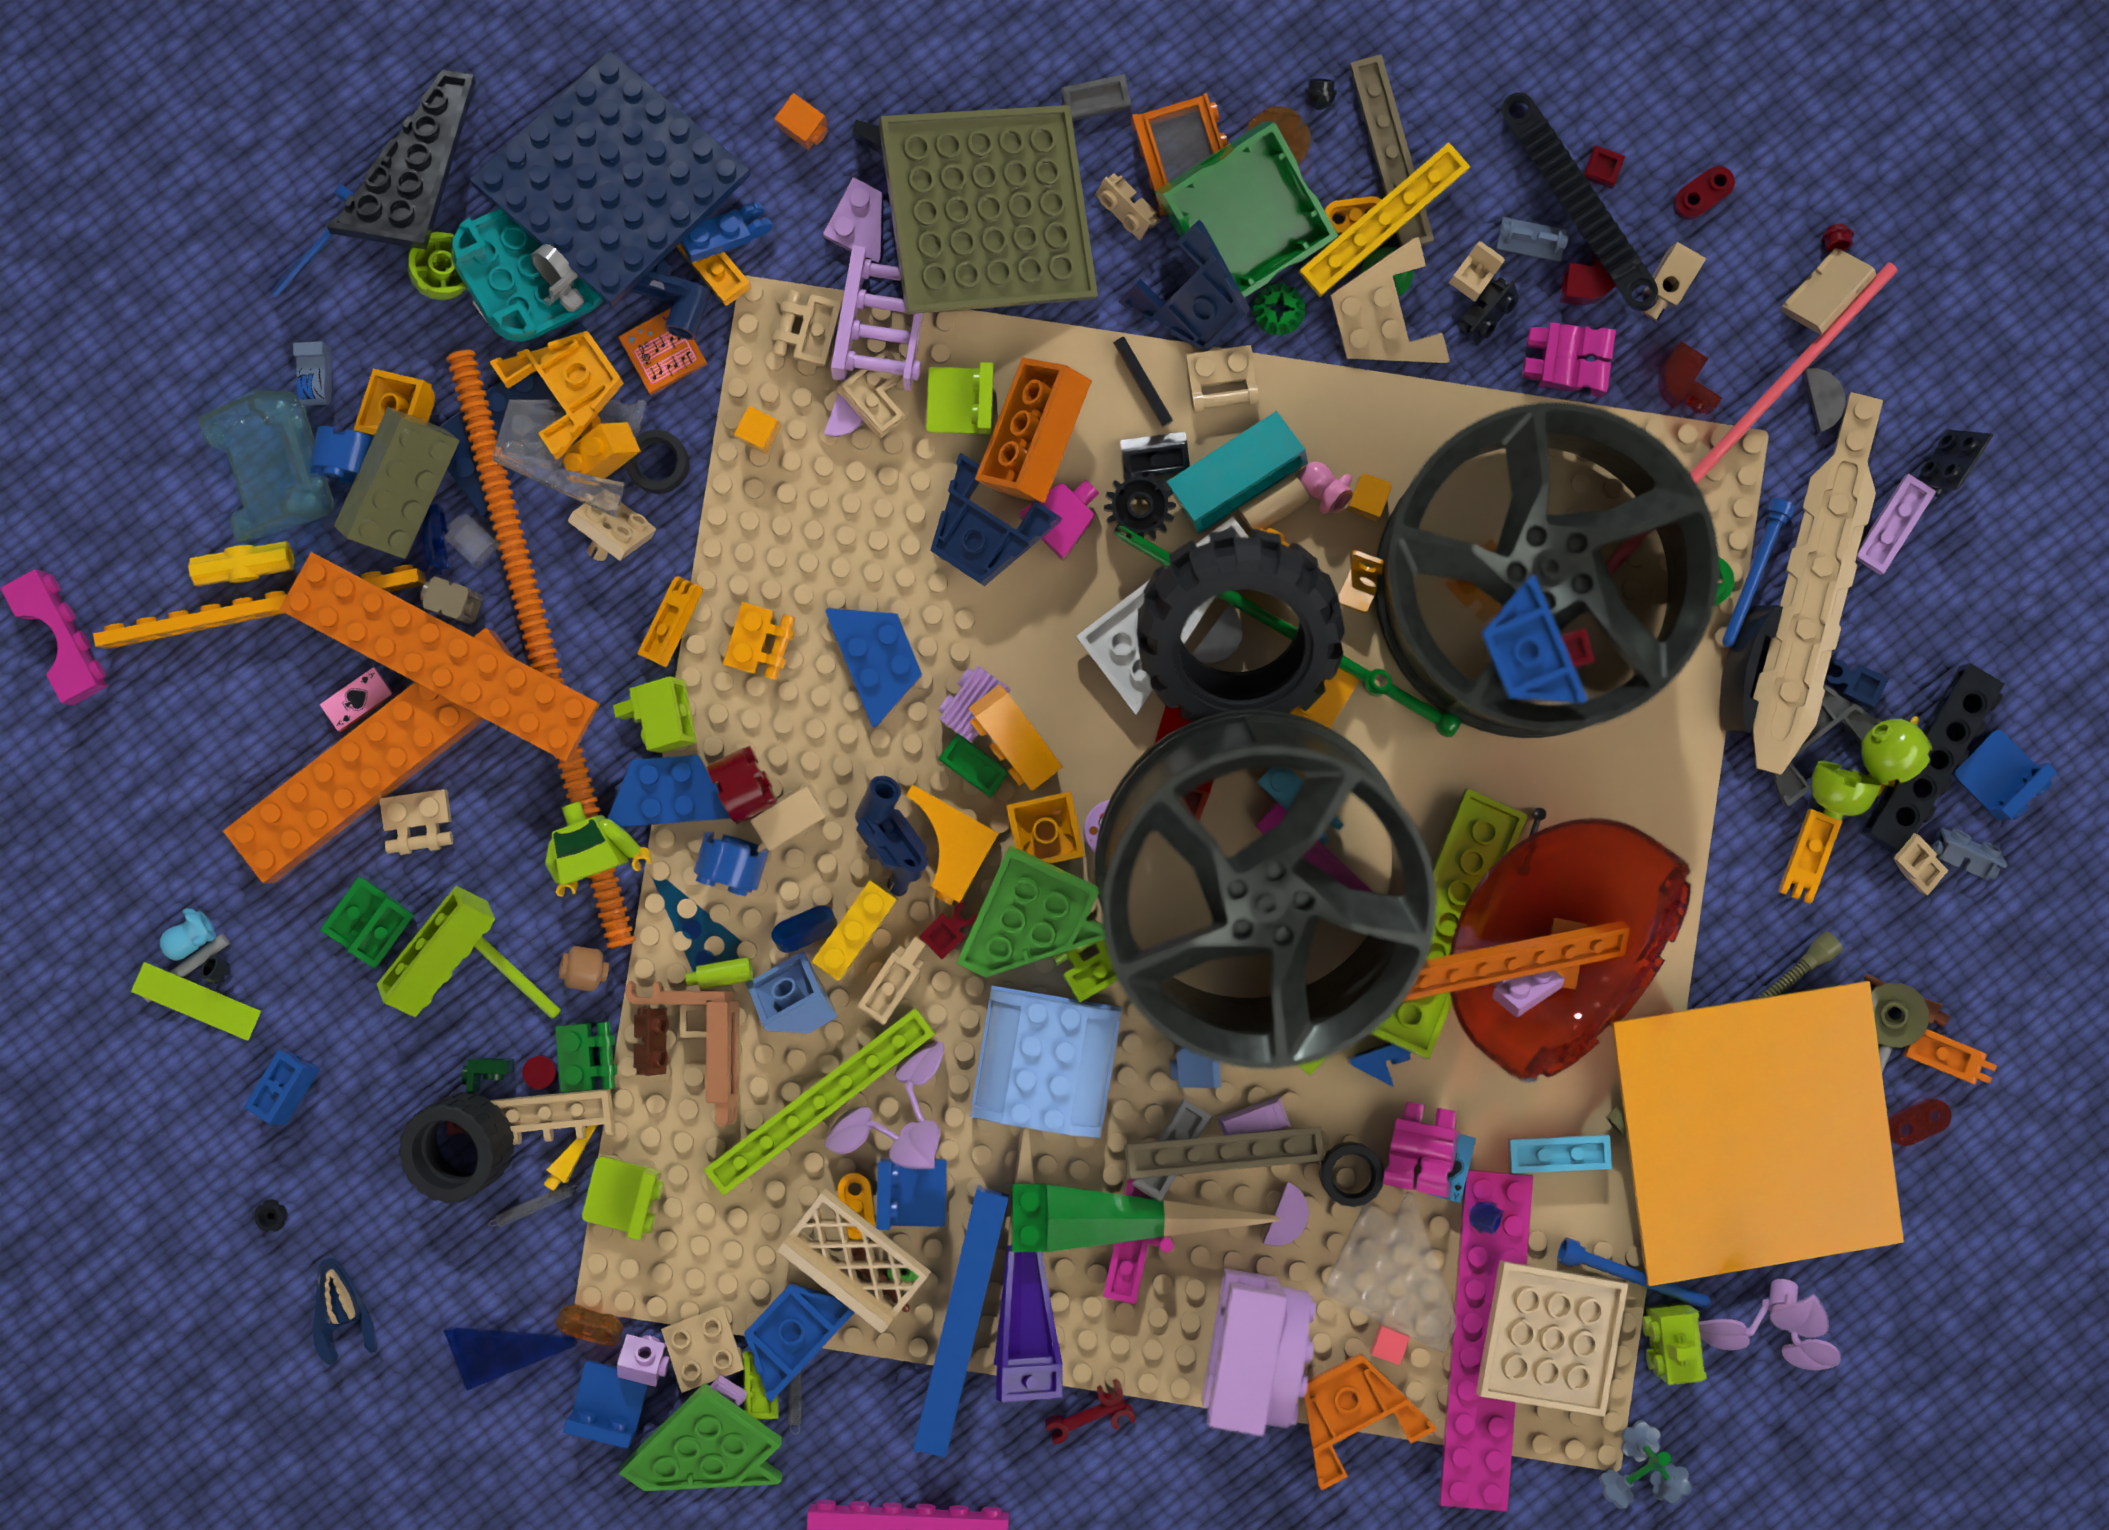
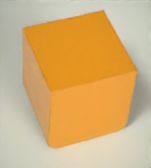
(757, 429)
(1369, 497)

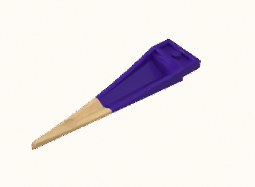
(1027, 1338)

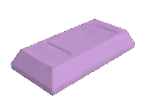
(1257, 1118)

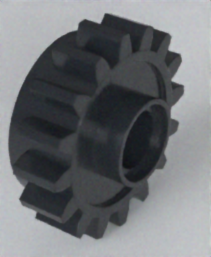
(1145, 489)

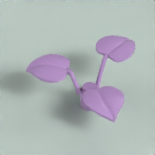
(918, 1140)
(1800, 1318)

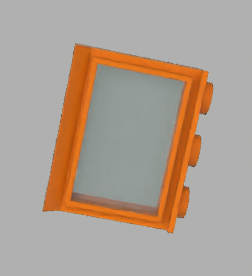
(1177, 139)

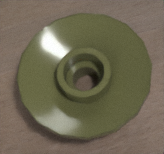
(1910, 1025)

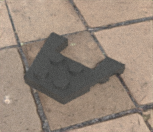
(1833, 710)

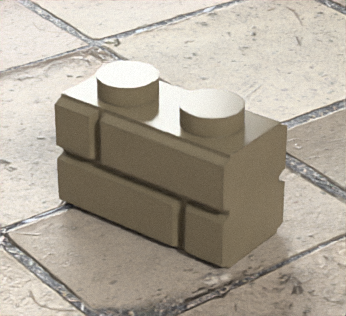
(451, 600)

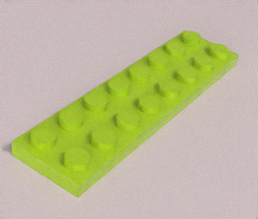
(1474, 843)

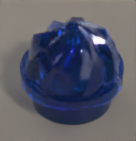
(1486, 1217)

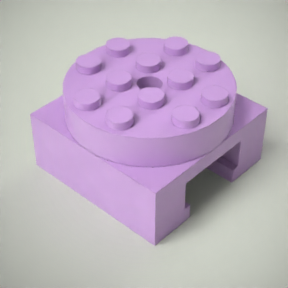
(1257, 1353)

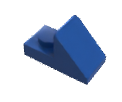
(1374, 1061)

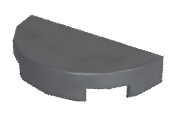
(1825, 397)
(1221, 639)

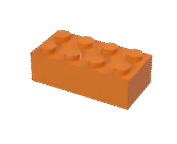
(1033, 429)

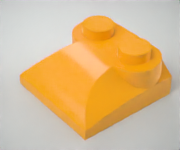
(394, 391)
(1047, 828)

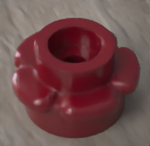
(1838, 237)

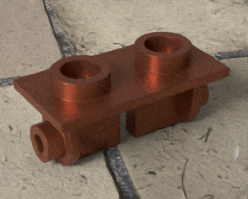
(651, 1056)

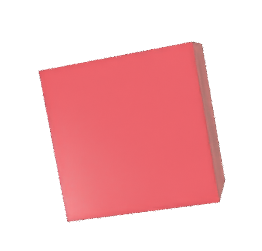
(1389, 1344)

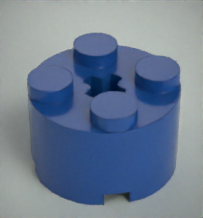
(338, 453)
(731, 863)

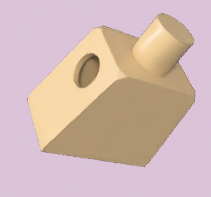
(1678, 268)

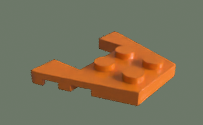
(1349, 1401)

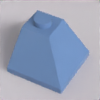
(791, 997)
(1194, 1070)

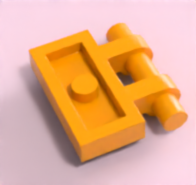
(749, 639)

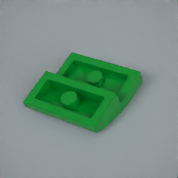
(367, 921)

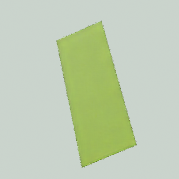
(196, 1001)

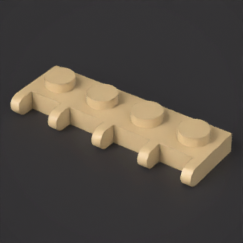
(557, 1112)

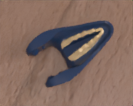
(338, 1305)

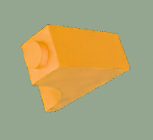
(961, 843)

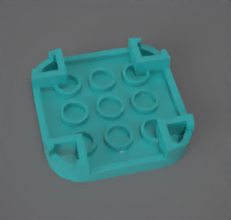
(500, 275)

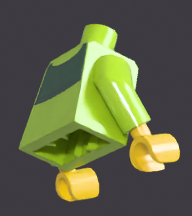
(589, 848)

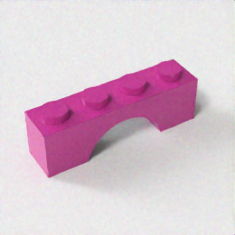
(74, 672)

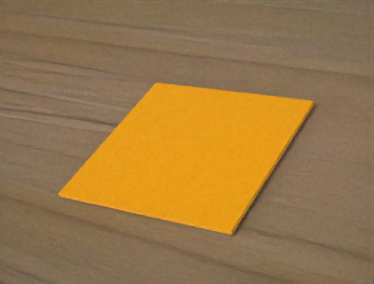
(1757, 1132)

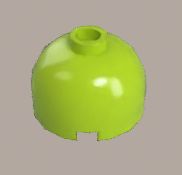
(433, 269)
(1895, 751)
(1842, 790)

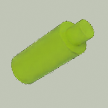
(721, 973)

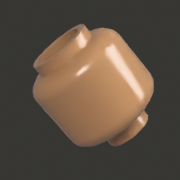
(583, 968)

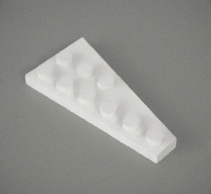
(1114, 639)

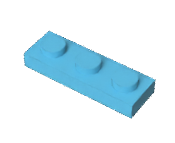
(1559, 1153)

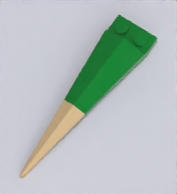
(1071, 1218)

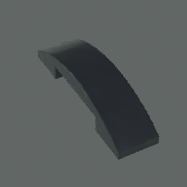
(1741, 665)

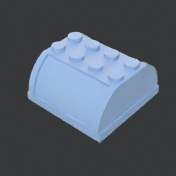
(1045, 1062)

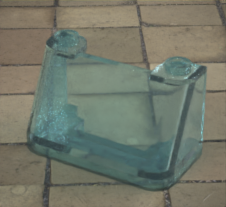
(270, 459)

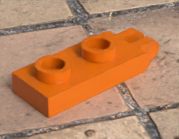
(1950, 1057)

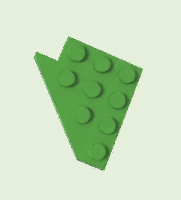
(1030, 916)
(705, 1446)

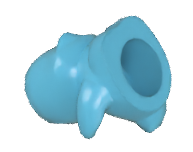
(187, 937)

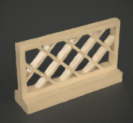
(840, 1276)

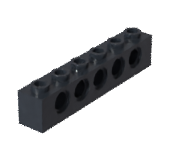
(1986, 695)

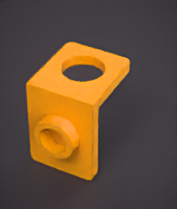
(1361, 582)

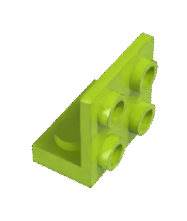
(960, 400)

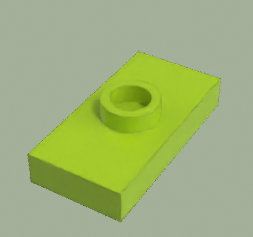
(756, 1401)

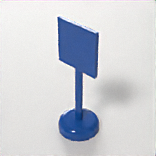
(342, 194)

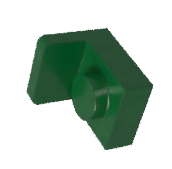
(490, 1068)

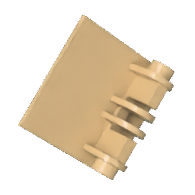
(702, 1349)

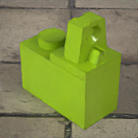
(664, 714)

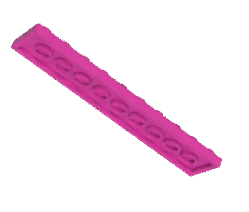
(1478, 1427)

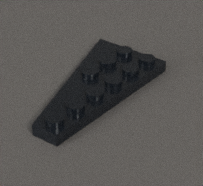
(410, 174)

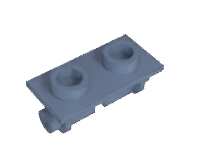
(1532, 239)
(1982, 858)

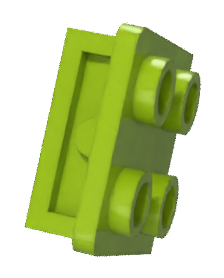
(623, 1196)

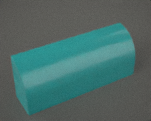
(1237, 472)

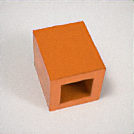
(801, 122)

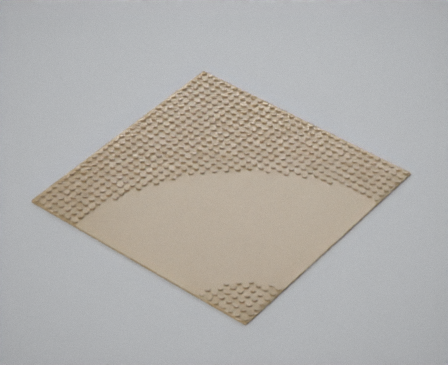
(854, 531)

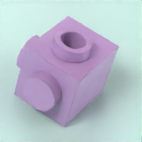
(642, 1360)

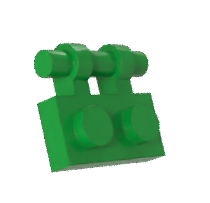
(576, 1057)

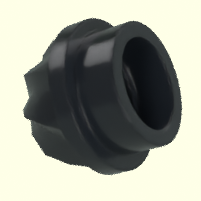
(1320, 93)

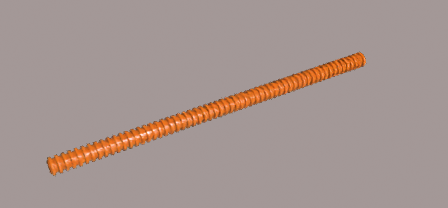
(530, 610)

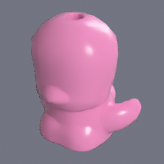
(1324, 486)

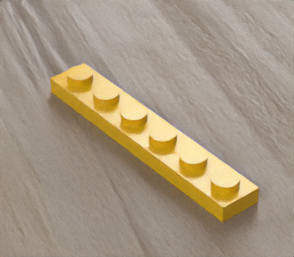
(1384, 219)

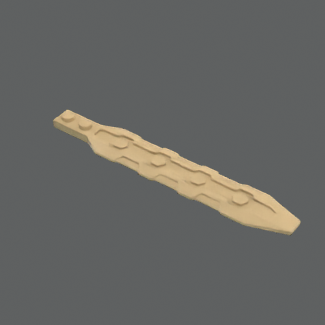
(1816, 590)

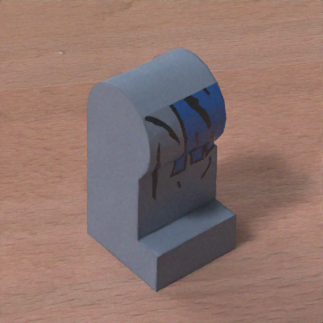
(313, 372)

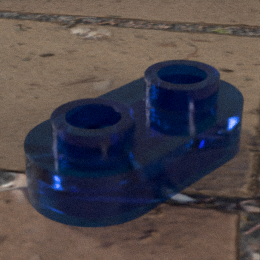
(804, 929)

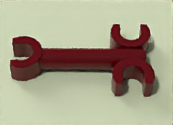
(1111, 1404)

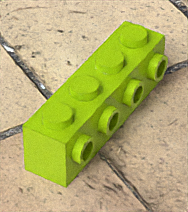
(435, 951)

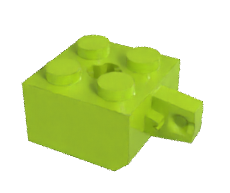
(1674, 1343)

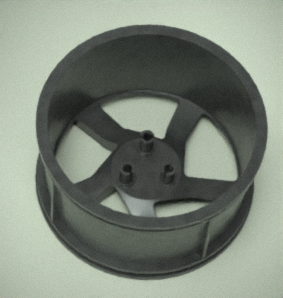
(1563, 557)
(1265, 895)

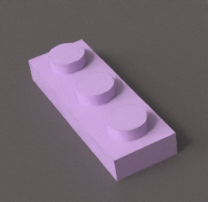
(1894, 524)

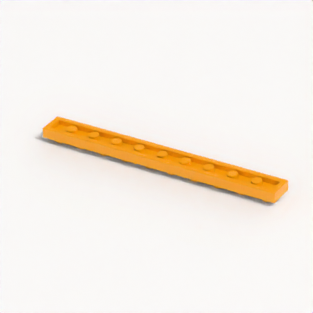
(242, 610)

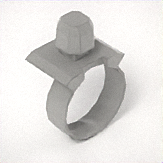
(559, 277)

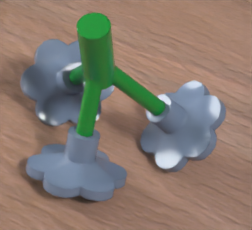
(1668, 1481)

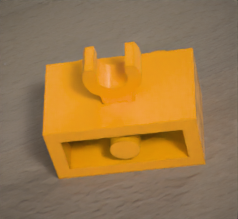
(601, 449)

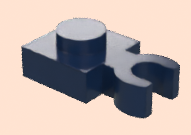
(1862, 685)

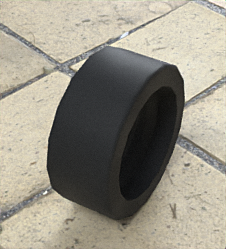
(681, 468)
(1365, 1195)

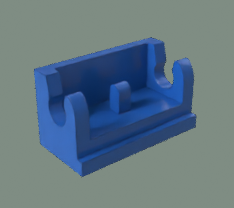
(281, 1088)

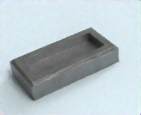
(1097, 97)

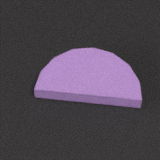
(842, 418)
(1293, 1216)

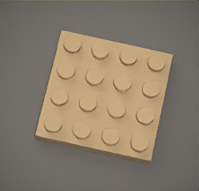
(1552, 1338)

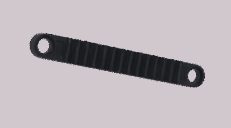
(1580, 201)

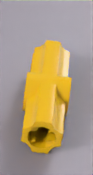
(241, 563)

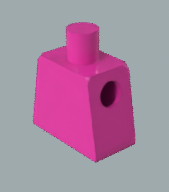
(1075, 515)

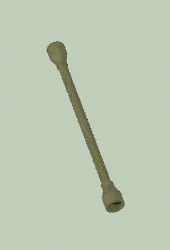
(1821, 951)

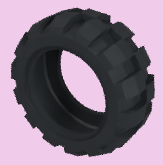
(1226, 566)

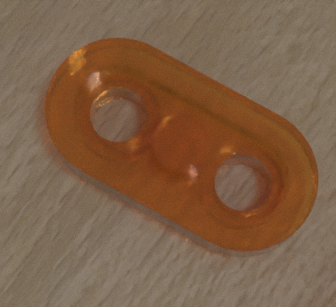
(589, 1325)

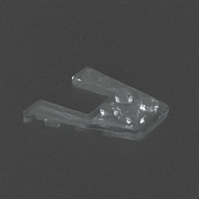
(525, 452)

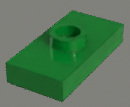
(973, 765)

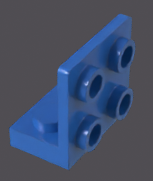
(910, 1195)
(606, 1406)

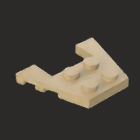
(1372, 316)

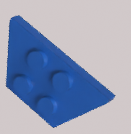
(1530, 650)
(876, 658)
(667, 793)
(793, 1333)

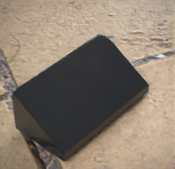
(1155, 454)

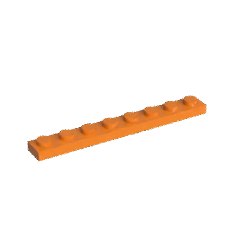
(1520, 959)

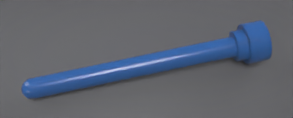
(1778, 512)
(1572, 1253)

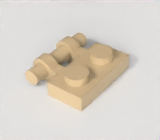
(817, 328)
(412, 811)

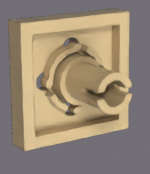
(612, 534)

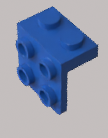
(2003, 776)

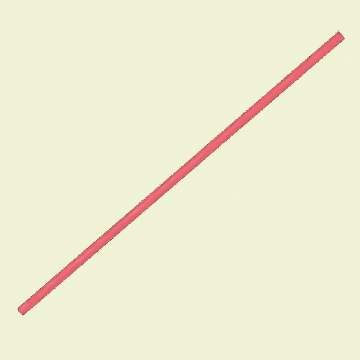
(1768, 398)

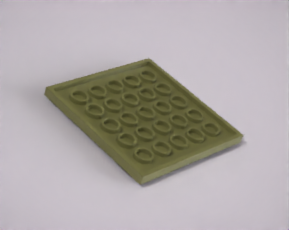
(987, 208)

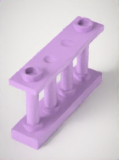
(851, 328)

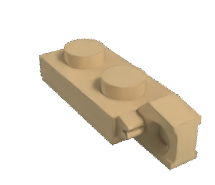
(892, 981)

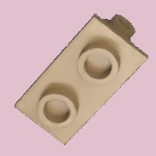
(1116, 195)

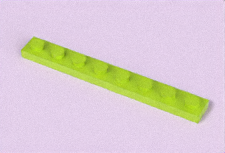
(819, 1101)

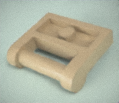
(1220, 368)

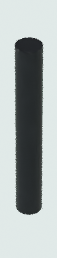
(1143, 381)

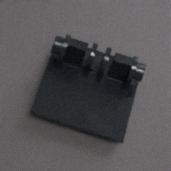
(1953, 460)

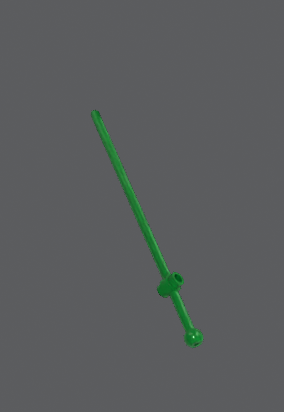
(1445, 722)

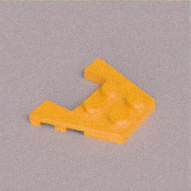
(577, 378)

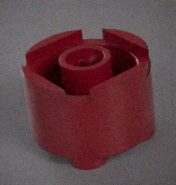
(742, 785)

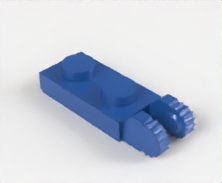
(726, 232)

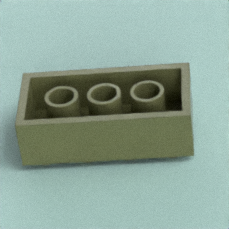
(396, 483)

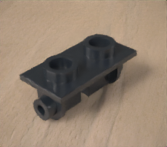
(1499, 300)

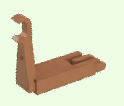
(721, 1042)

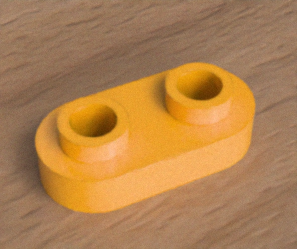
(1350, 210)
(860, 1203)

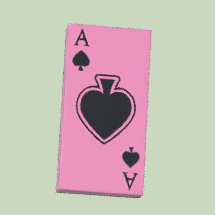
(357, 699)

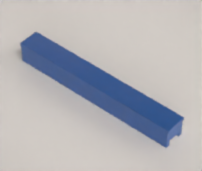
(961, 1322)

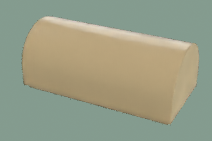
(1274, 503)

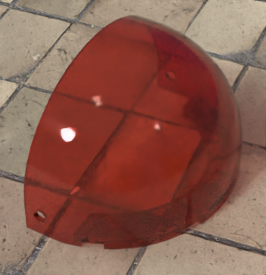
(1582, 874)

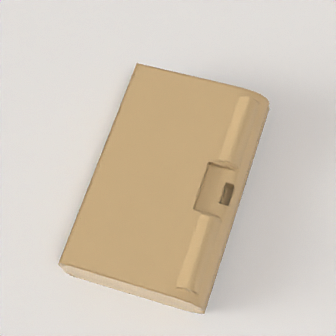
(1828, 291)

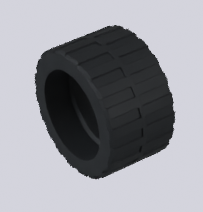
(429, 1169)

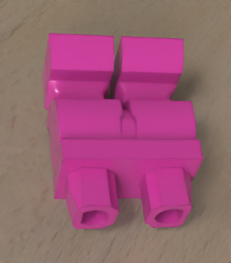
(1563, 354)
(1418, 1141)

